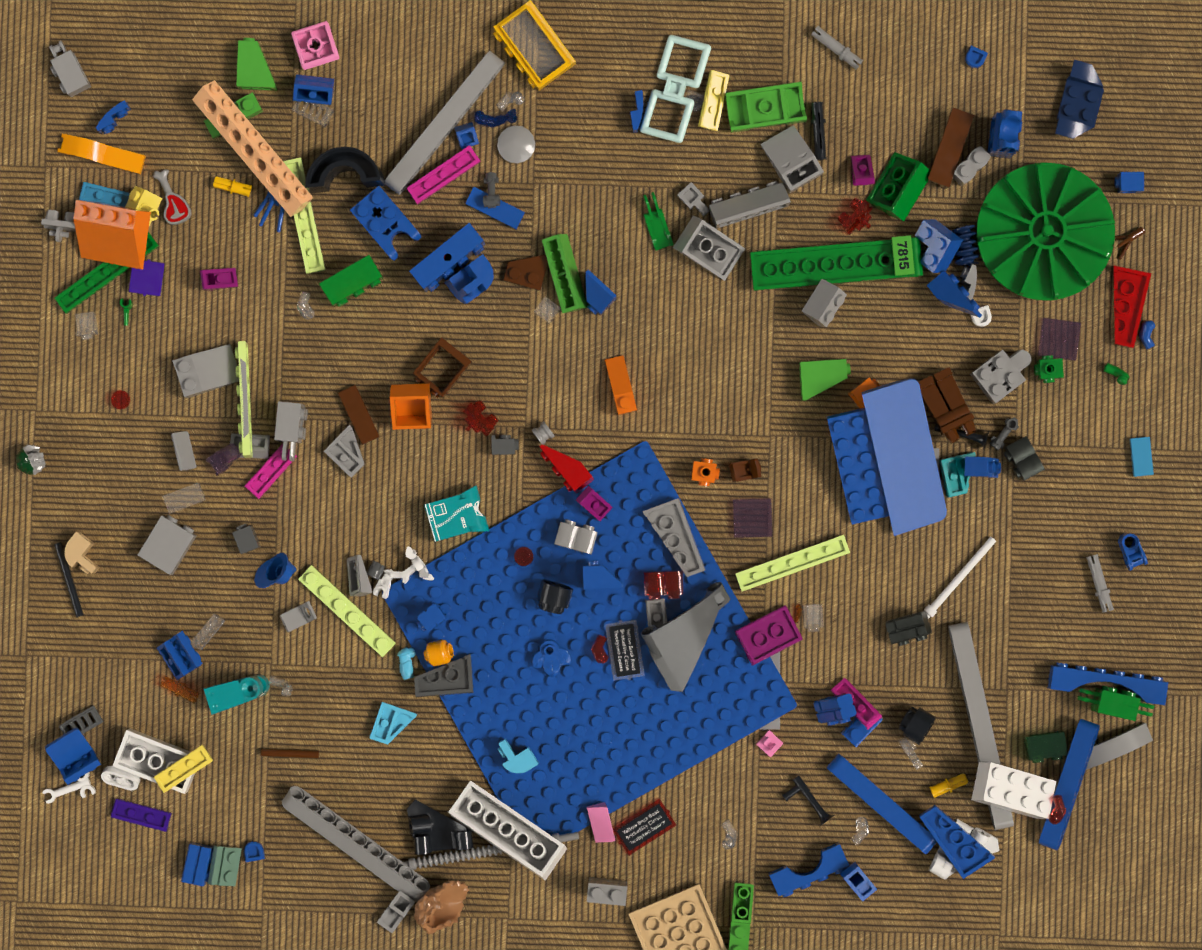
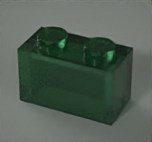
(1045, 745)

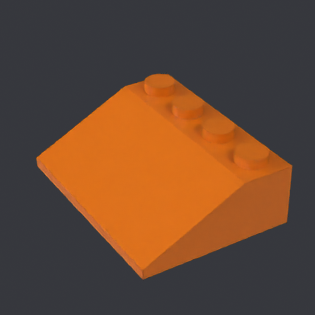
(111, 233)

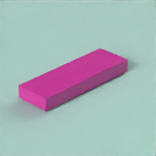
(268, 473)
(865, 711)

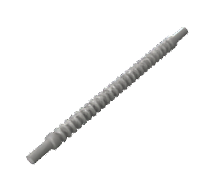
(414, 863)

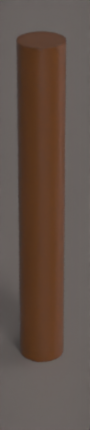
(290, 753)

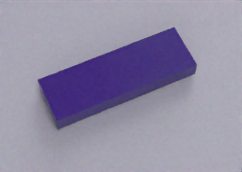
(141, 814)

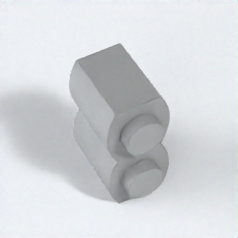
(974, 162)
(576, 537)

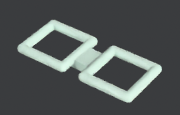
(675, 88)

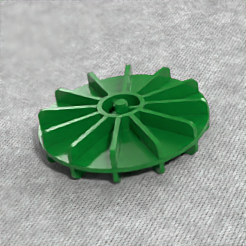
(1045, 231)

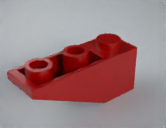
(572, 470)

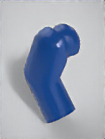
(1145, 333)

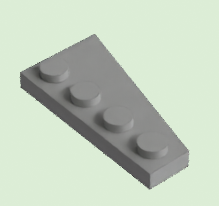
(676, 534)

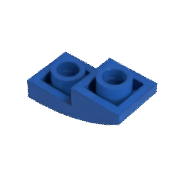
(108, 122)

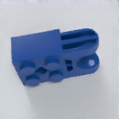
(1004, 134)
(388, 225)

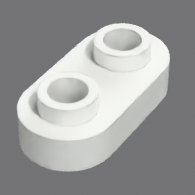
(120, 778)

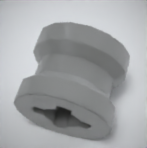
(543, 433)

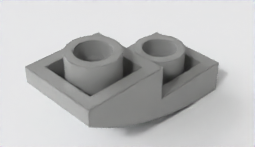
(969, 278)

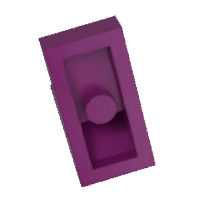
(862, 170)
(218, 279)
(594, 503)

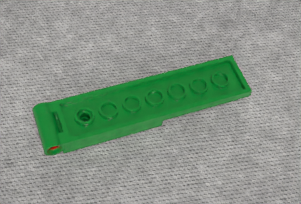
(830, 262)

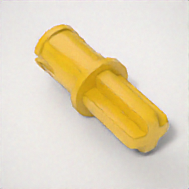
(232, 186)
(948, 785)

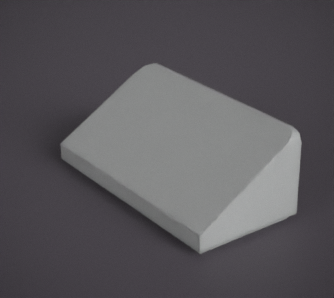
(260, 445)
(183, 451)

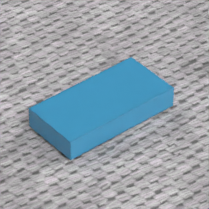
(1141, 456)

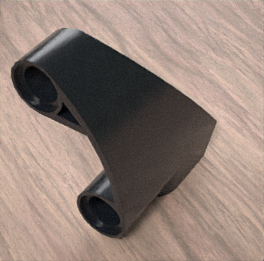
(436, 831)

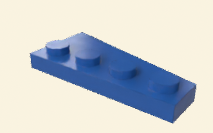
(958, 845)

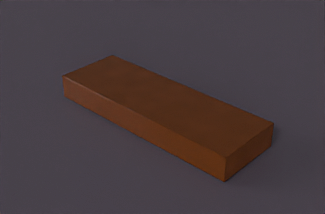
(358, 414)

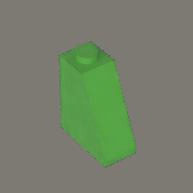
(253, 68)
(821, 375)

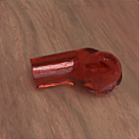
(1059, 810)

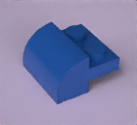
(180, 655)

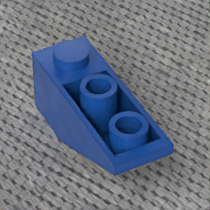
(947, 291)

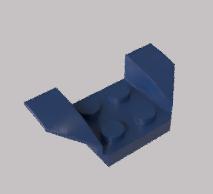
(1079, 101)

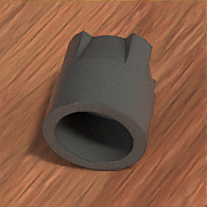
(375, 570)

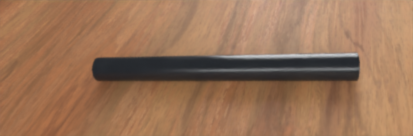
(68, 579)

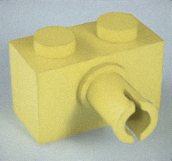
(144, 200)

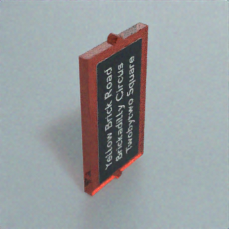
(644, 827)

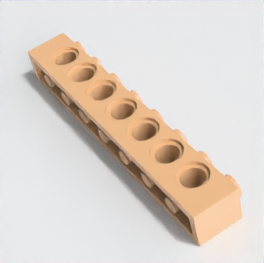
(252, 148)

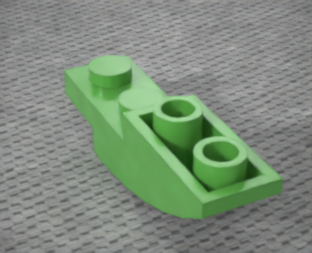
(741, 916)

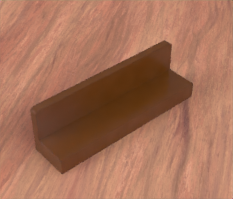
(950, 147)

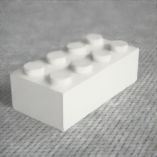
(148, 757)
(1013, 790)

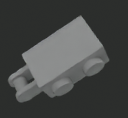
(68, 70)

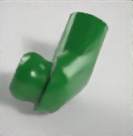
(1117, 372)

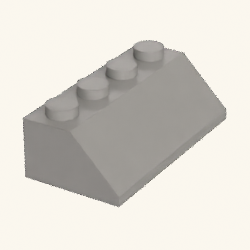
(749, 205)

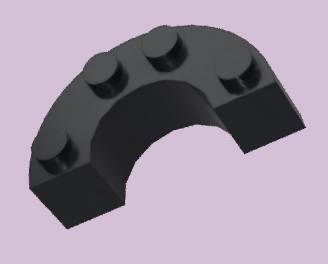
(340, 160)

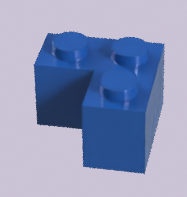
(941, 245)

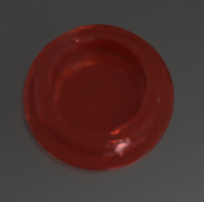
(120, 399)

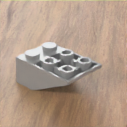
(792, 159)

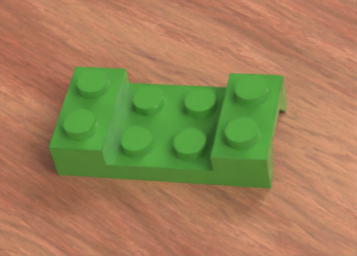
(765, 107)

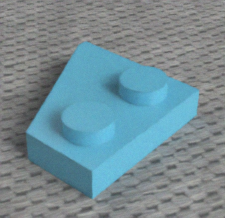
(390, 722)

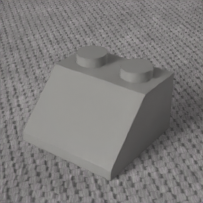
(824, 303)

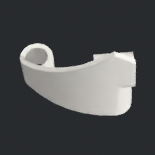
(942, 865)

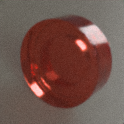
(523, 556)

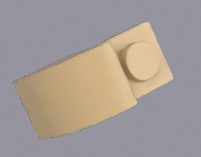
(76, 550)

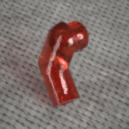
(598, 650)

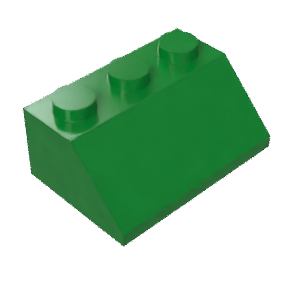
(899, 186)
(351, 281)

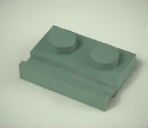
(224, 865)

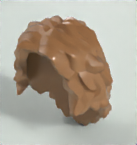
(440, 906)

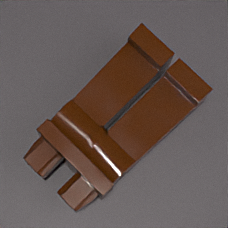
(958, 414)

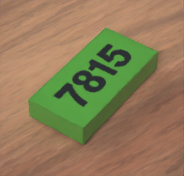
(902, 255)

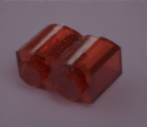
(663, 584)

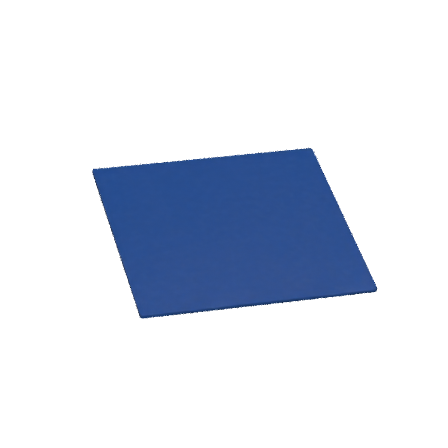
(587, 732)

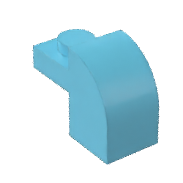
(517, 762)

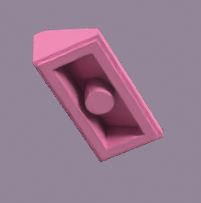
(600, 823)

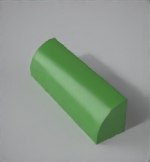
(564, 273)

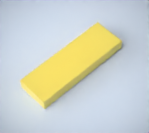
(713, 100)
(183, 768)

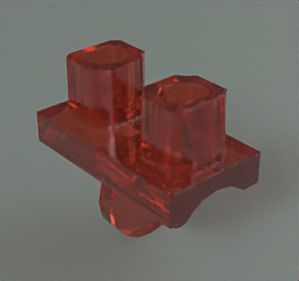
(858, 219)
(477, 421)

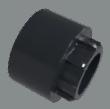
(554, 596)
(917, 724)

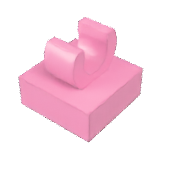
(769, 743)

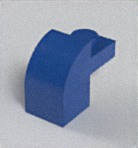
(858, 881)

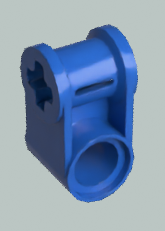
(1132, 552)

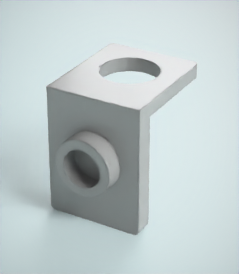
(298, 617)

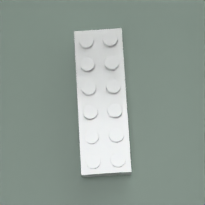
(507, 830)

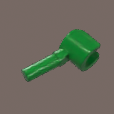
(126, 310)

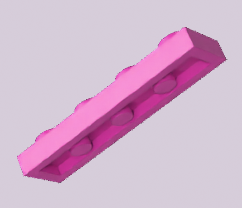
(443, 174)

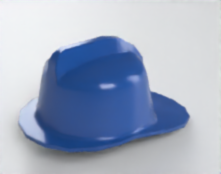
(275, 570)

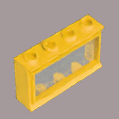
(533, 46)

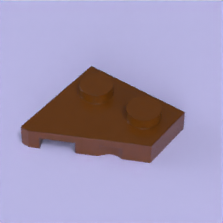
(527, 272)

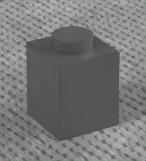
(246, 538)

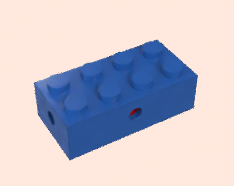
(458, 247)

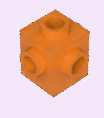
(697, 474)

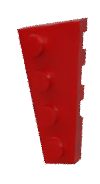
(1129, 300)

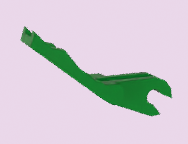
(657, 225)

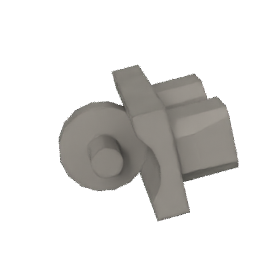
(51, 222)

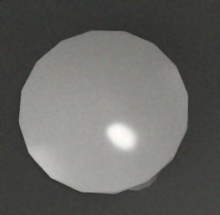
(516, 144)

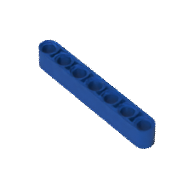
(1071, 780)
(882, 803)

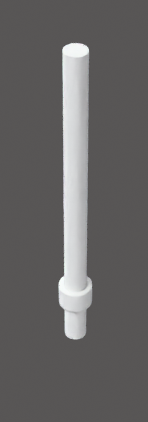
(931, 609)

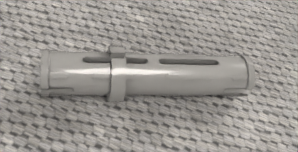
(836, 47)
(1100, 583)

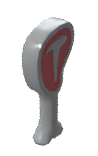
(177, 208)

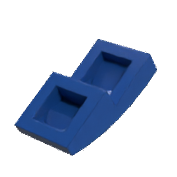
(636, 116)

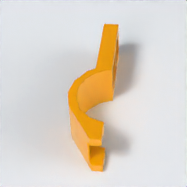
(102, 153)

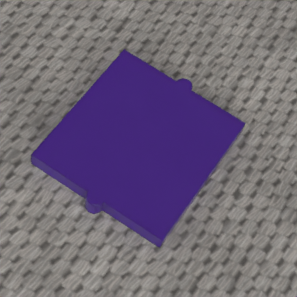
(148, 279)

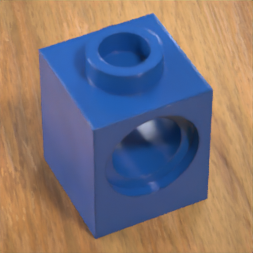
(1129, 182)

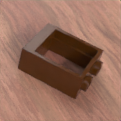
(442, 343)

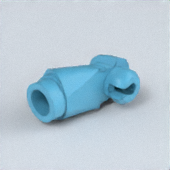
(406, 666)

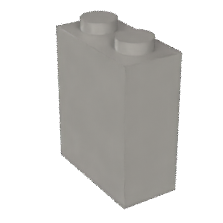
(167, 544)
(607, 891)

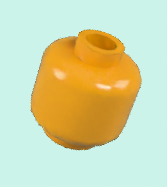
(438, 652)

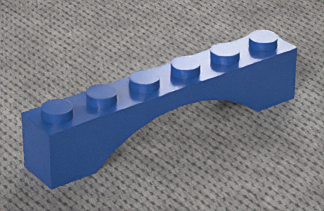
(1067, 679)

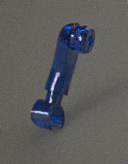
(490, 121)

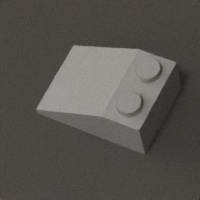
(709, 247)
(206, 370)

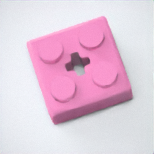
(304, 40)

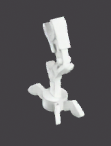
(417, 565)

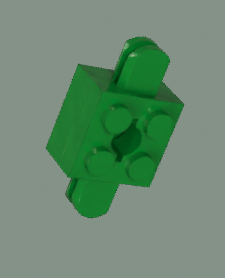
(1116, 704)

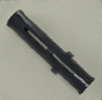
(818, 130)

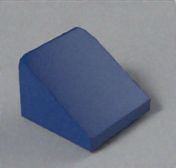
(466, 135)

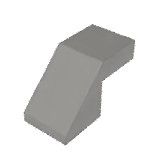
(395, 912)

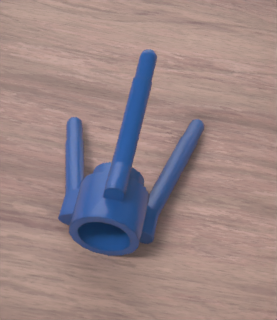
(272, 201)

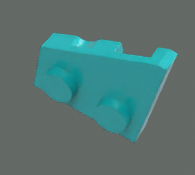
(953, 474)

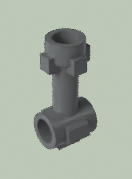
(491, 199)
(1010, 424)

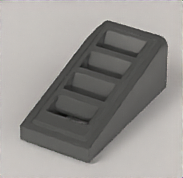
(95, 714)

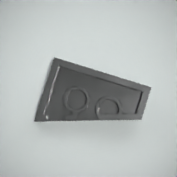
(446, 680)

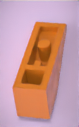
(620, 385)

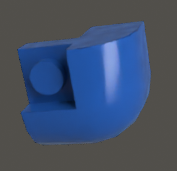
(471, 280)

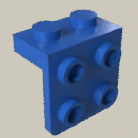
(72, 755)

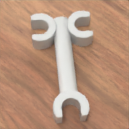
(83, 784)

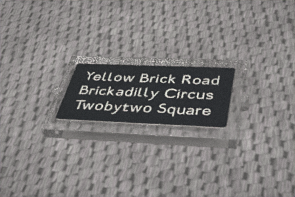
(624, 650)

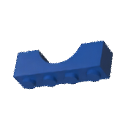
(831, 861)

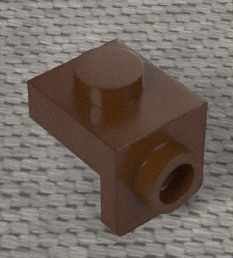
(745, 470)

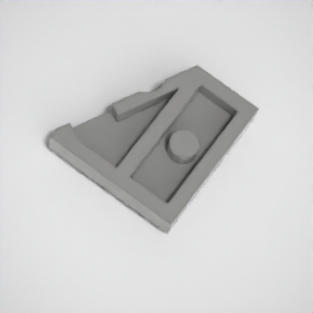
(346, 452)

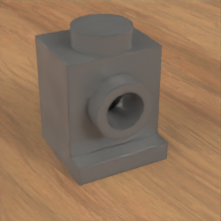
(504, 445)

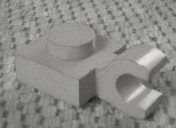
(692, 197)

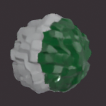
(30, 460)

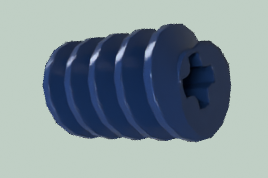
(966, 249)

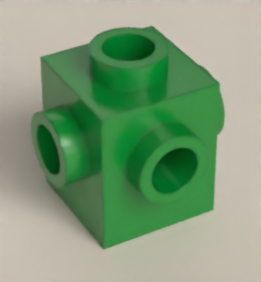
(1055, 366)

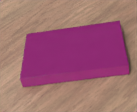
(768, 635)

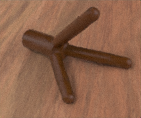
(1127, 239)

